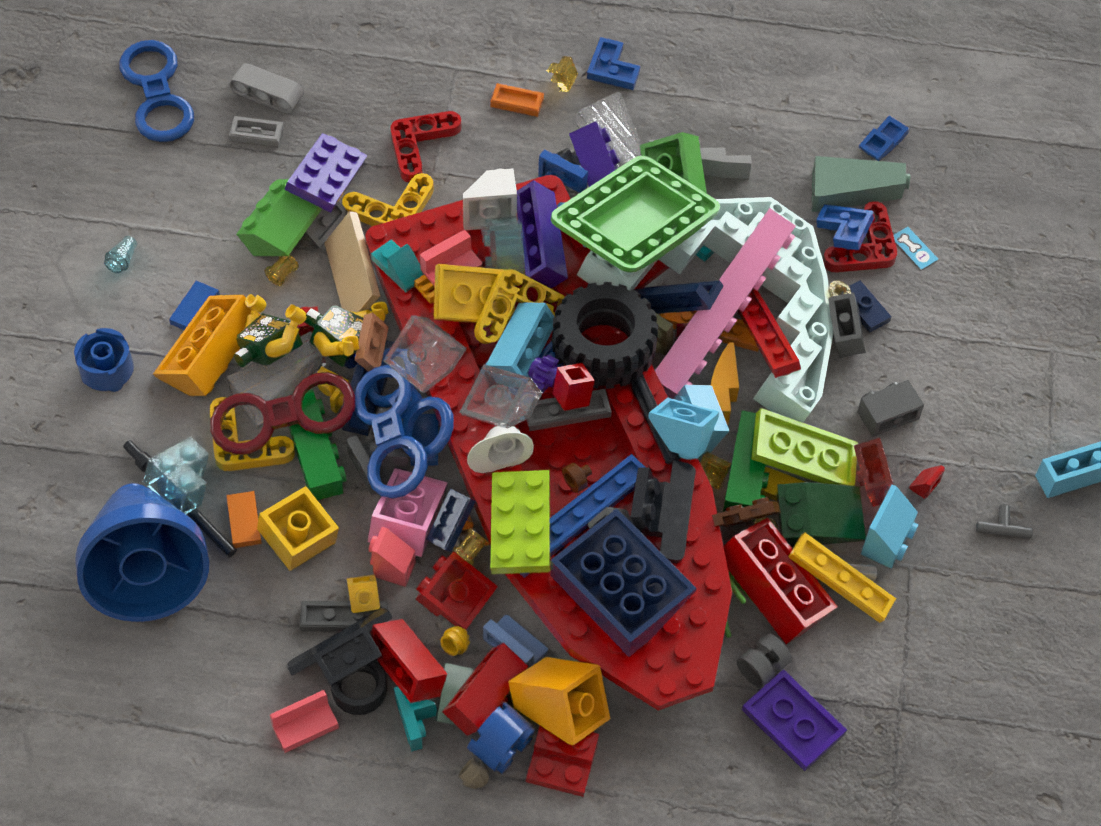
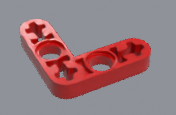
(414, 134)
(871, 250)

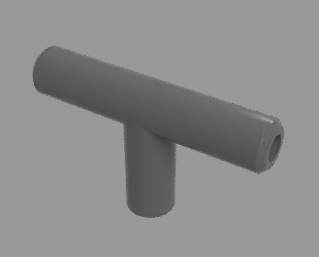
(1004, 527)

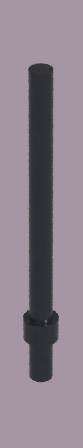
(141, 461)

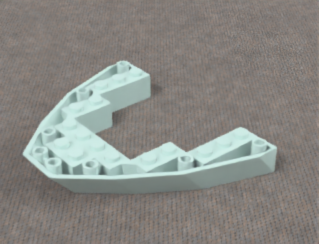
(796, 279)

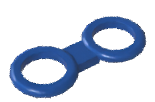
(156, 91)
(415, 408)
(389, 433)

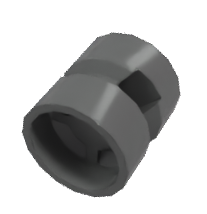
(764, 660)

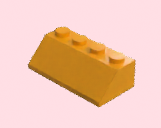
(205, 346)

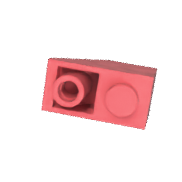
(391, 558)

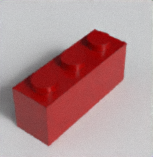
(408, 661)
(484, 689)

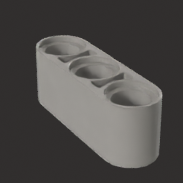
(266, 88)

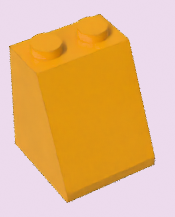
(562, 697)

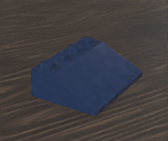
(621, 581)

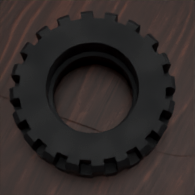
(610, 307)

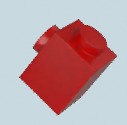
(573, 386)

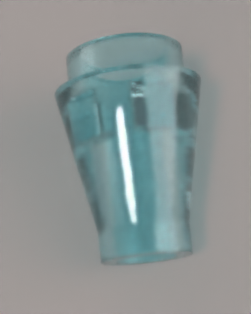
(120, 255)

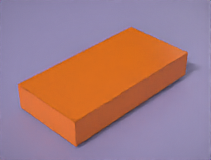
(517, 100)
(243, 519)

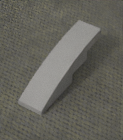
(717, 164)

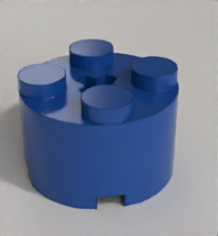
(104, 360)
(500, 738)

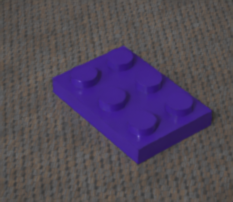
(794, 720)

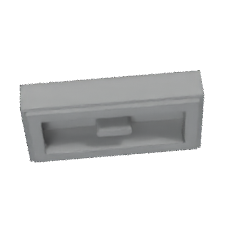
(254, 134)

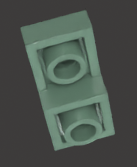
(455, 679)

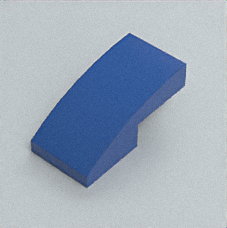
(884, 138)

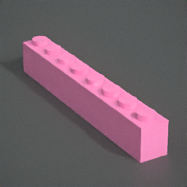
(738, 280)

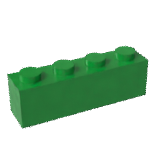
(317, 454)
(745, 475)

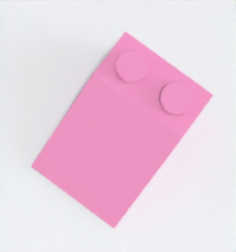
(410, 515)

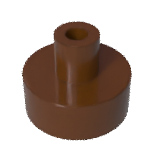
(576, 476)

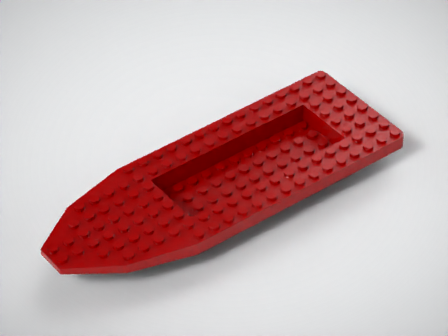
(686, 651)

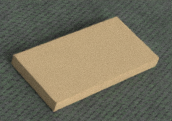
(352, 265)

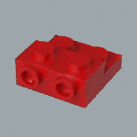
(455, 590)
(562, 764)

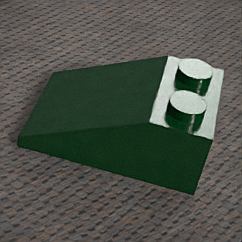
(822, 511)

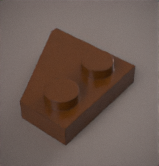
(737, 515)

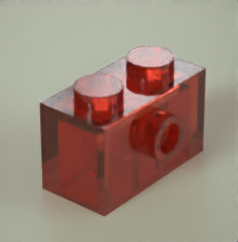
(874, 470)

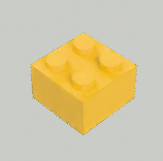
(297, 528)

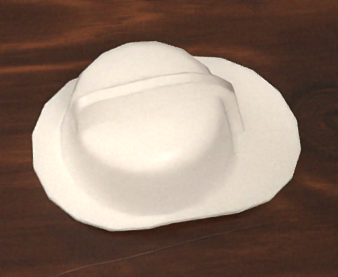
(500, 449)

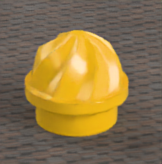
(455, 641)

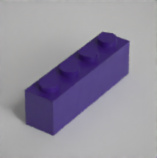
(594, 151)
(541, 239)

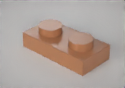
(371, 342)

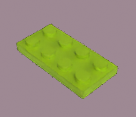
(803, 449)
(520, 522)

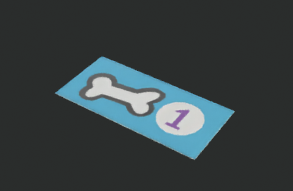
(914, 248)

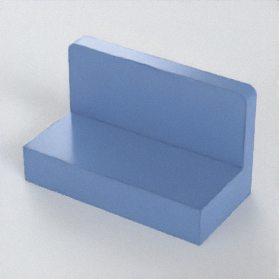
(516, 638)

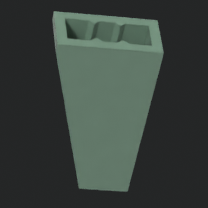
(856, 182)

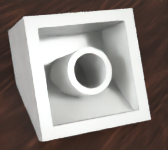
(490, 197)

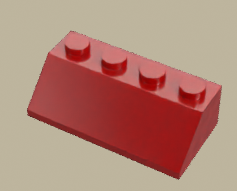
(774, 582)

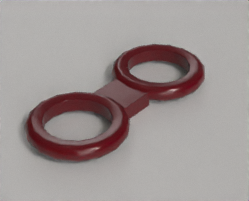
(282, 413)

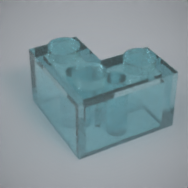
(504, 243)
(178, 474)

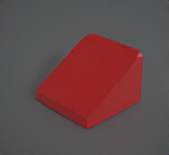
(927, 481)

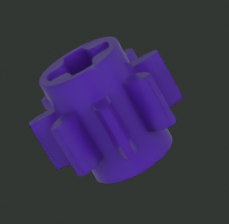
(544, 371)

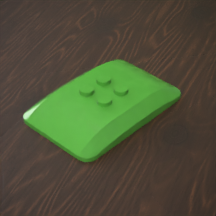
(636, 214)

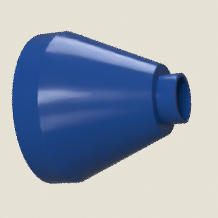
(141, 557)

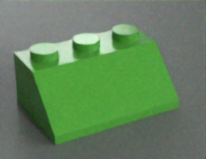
(680, 155)
(277, 222)

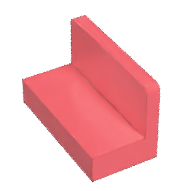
(452, 251)
(303, 721)

